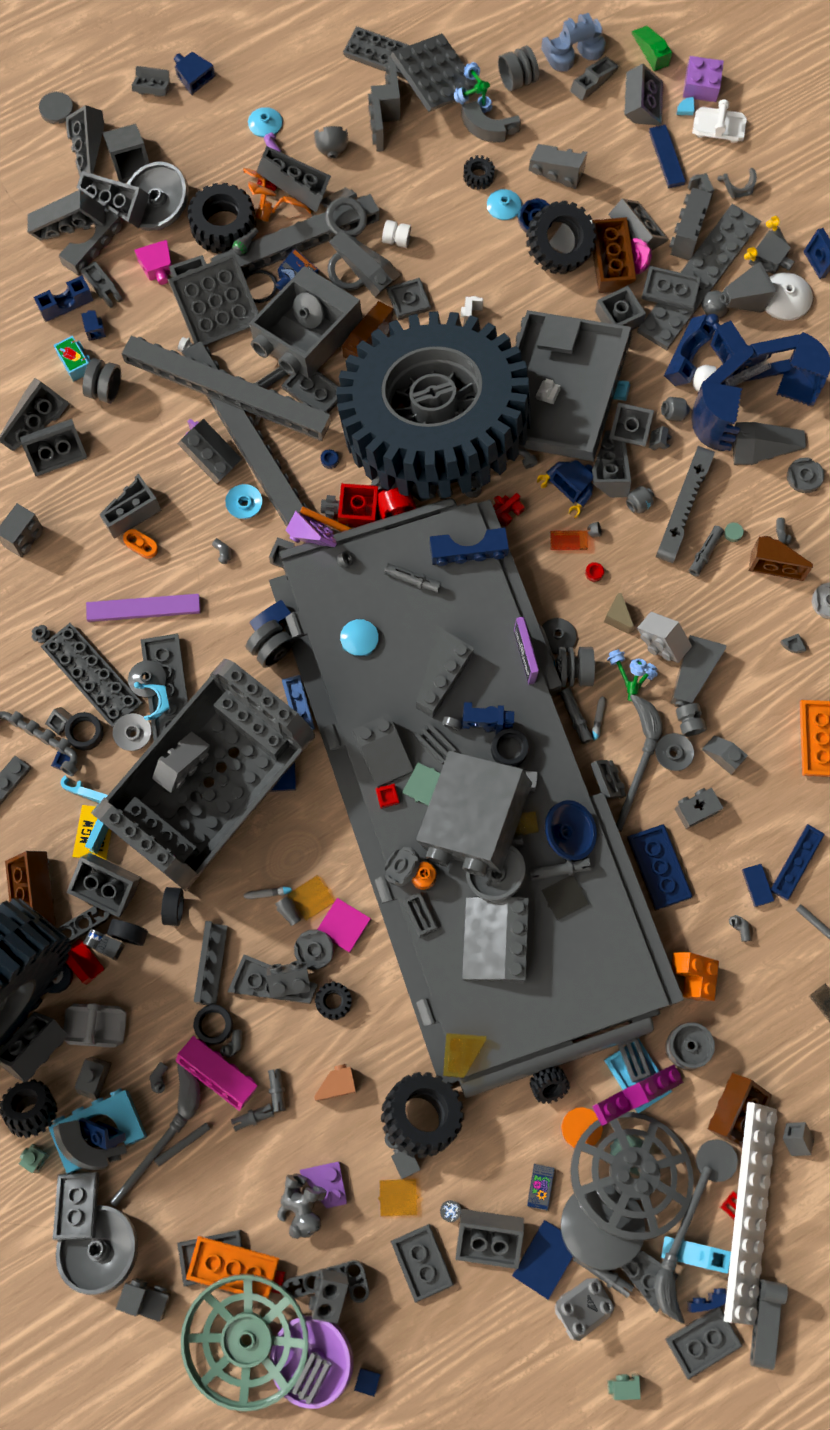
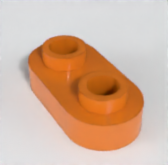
(141, 544)

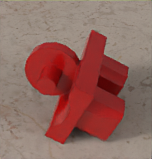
(503, 507)

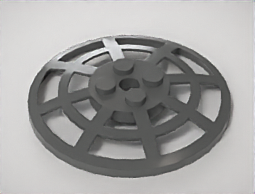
(625, 1184)

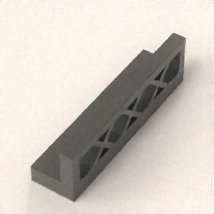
(210, 964)

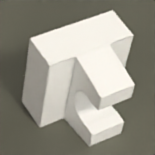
(548, 391)

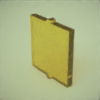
(311, 898)
(398, 1197)

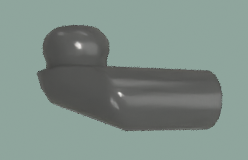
(234, 1046)

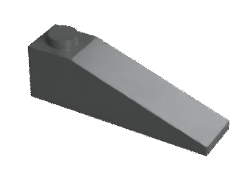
(85, 131)

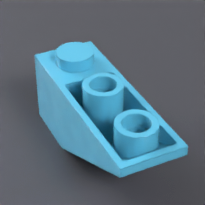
(700, 1255)

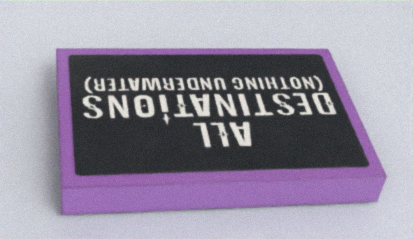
(526, 650)

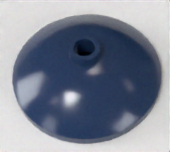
(577, 826)

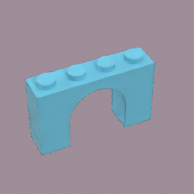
(117, 1107)

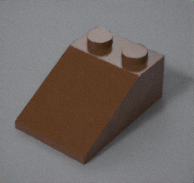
(776, 559)

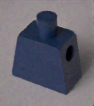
(193, 71)

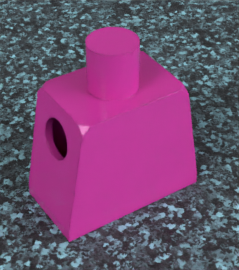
(155, 261)

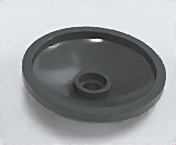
(496, 889)

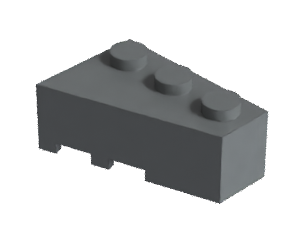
(558, 165)

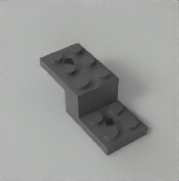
(384, 103)

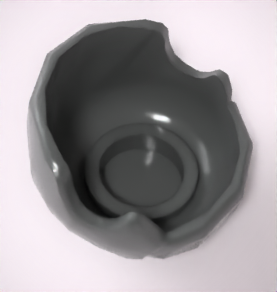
(712, 304)

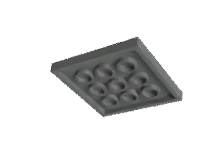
(433, 71)
(214, 300)

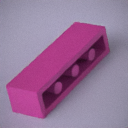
(216, 1073)

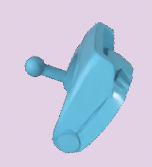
(163, 704)

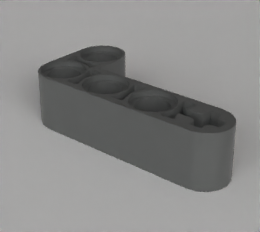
(353, 1281)
(767, 1322)

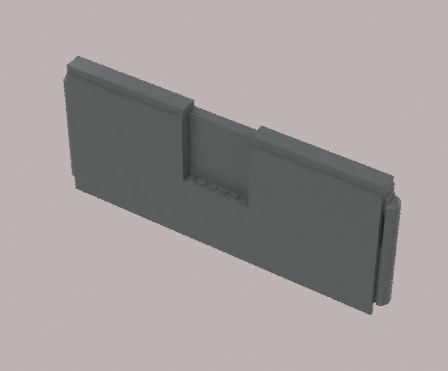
(581, 969)

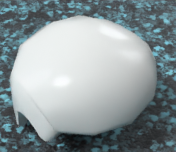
(701, 375)

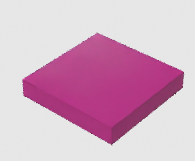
(344, 924)

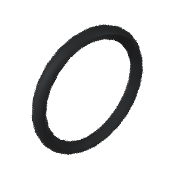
(271, 276)

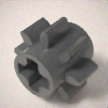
(330, 506)

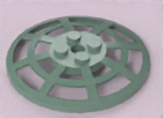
(238, 1353)

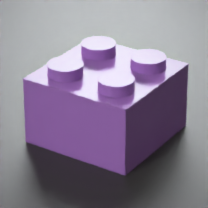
(703, 78)

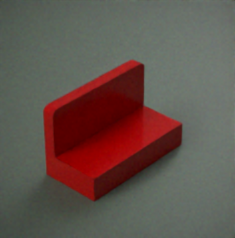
(84, 962)

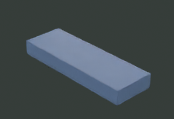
(297, 699)

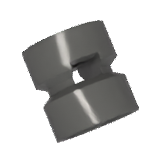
(691, 719)

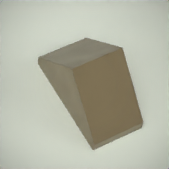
(619, 616)

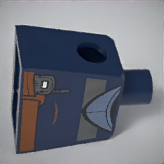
(291, 267)

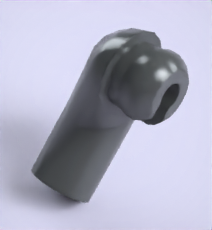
(781, 531)
(224, 550)
(742, 926)
(156, 1078)

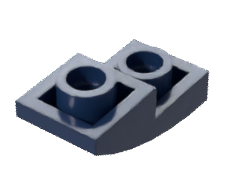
(275, 612)
(715, 1300)

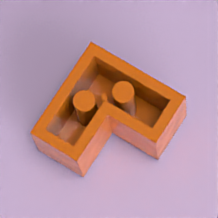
(699, 975)

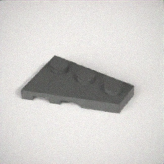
(642, 1273)

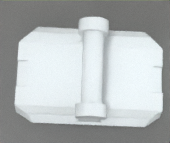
(719, 123)

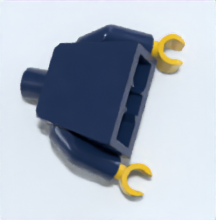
(572, 480)

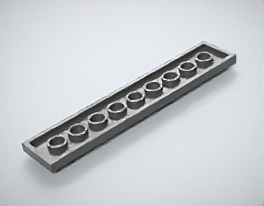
(709, 264)
(167, 652)

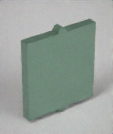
(422, 784)

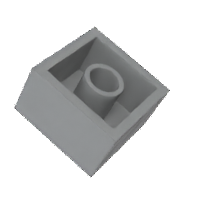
(664, 637)

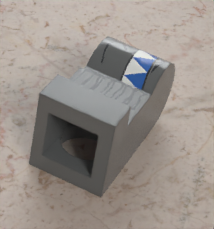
(104, 944)

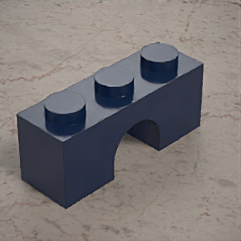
(74, 296)

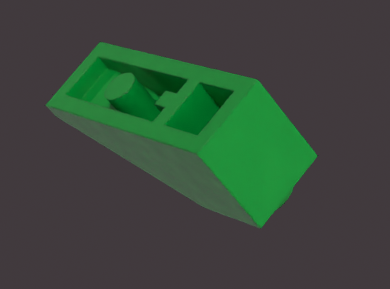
(653, 47)

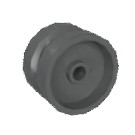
(102, 380)
(269, 643)
(699, 1039)

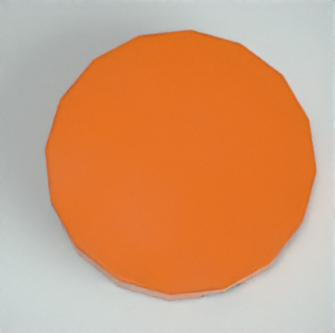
(576, 1123)

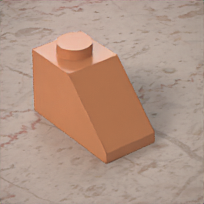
(337, 1083)

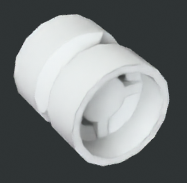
(395, 233)

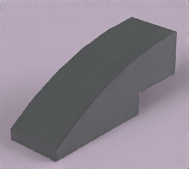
(593, 78)

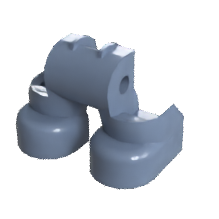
(585, 33)

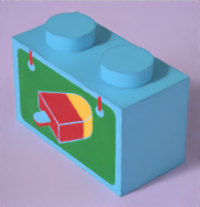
(72, 357)

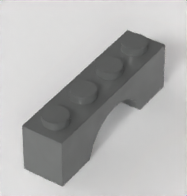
(78, 256)

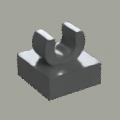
(658, 438)

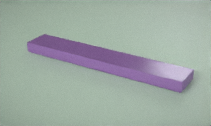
(143, 607)

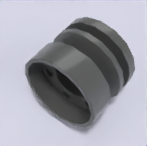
(518, 68)
(576, 666)

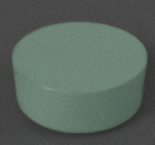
(733, 532)

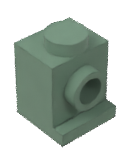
(33, 1158)
(624, 1387)

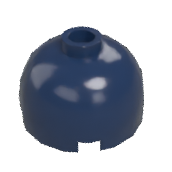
(529, 210)

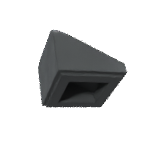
(58, 720)

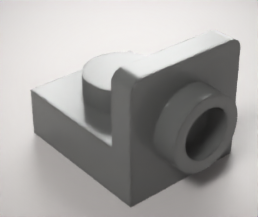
(701, 182)

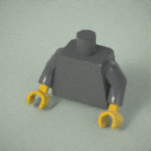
(772, 250)

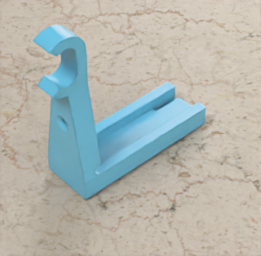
(99, 830)

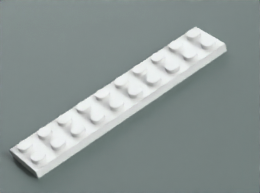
(750, 1215)

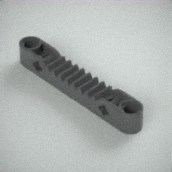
(669, 544)

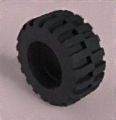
(218, 199)
(576, 221)
(440, 1096)

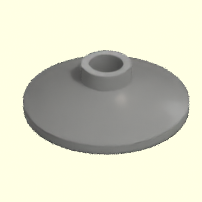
(128, 724)

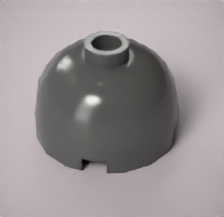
(331, 141)

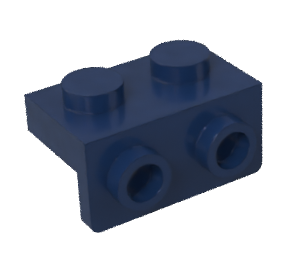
(101, 1134)

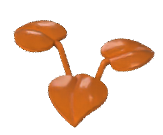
(265, 208)

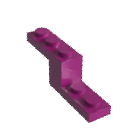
(637, 1094)

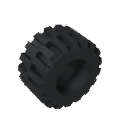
(34, 1120)

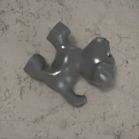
(305, 1221)

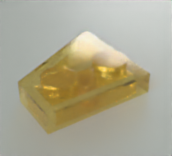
(460, 1053)

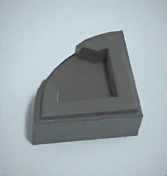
(794, 644)

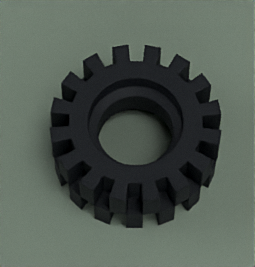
(478, 164)
(328, 989)
(549, 1085)

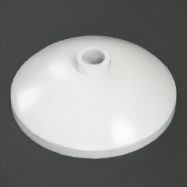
(789, 304)

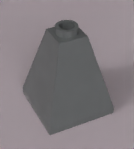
(749, 291)

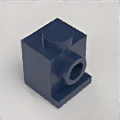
(93, 325)

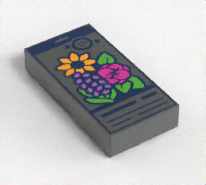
(540, 1187)

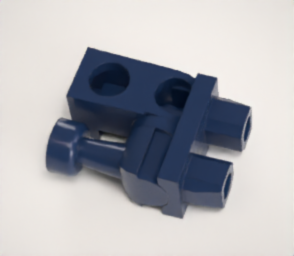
(488, 718)

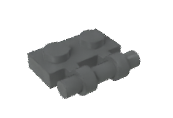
(608, 779)

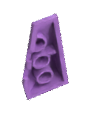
(309, 530)

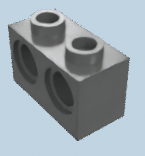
(332, 1296)

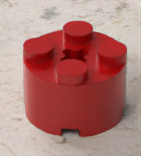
(392, 503)

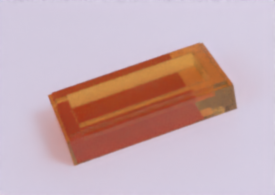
(569, 540)

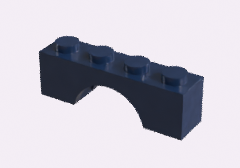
(681, 368)
(446, 551)

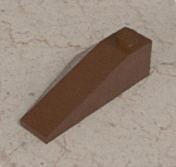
(376, 318)

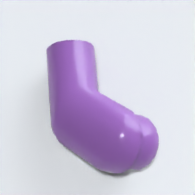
(269, 140)

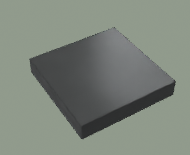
(408, 298)
(559, 334)

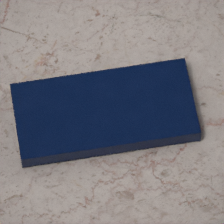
(659, 867)

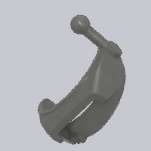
(735, 192)

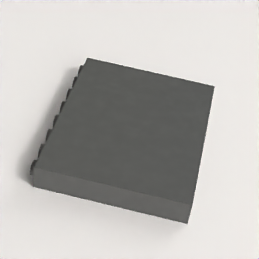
(586, 384)

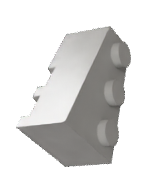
(182, 761)

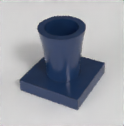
(819, 253)

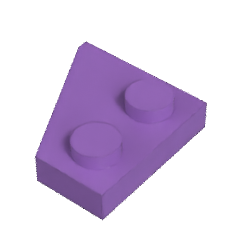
(329, 1178)

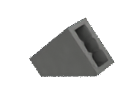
(695, 669)

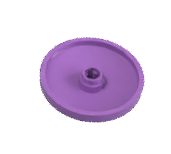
(331, 1344)

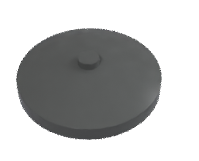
(167, 194)
(593, 1245)
(102, 1262)

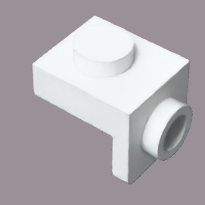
(471, 303)

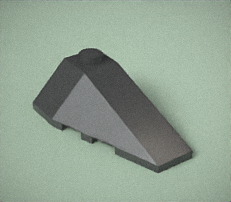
(368, 265)
(33, 412)
(764, 441)
(611, 468)

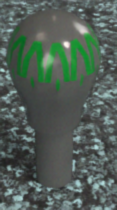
(242, 244)

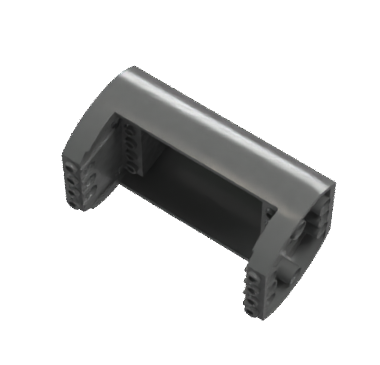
(226, 714)

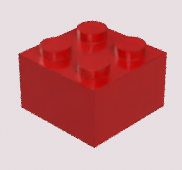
(357, 504)

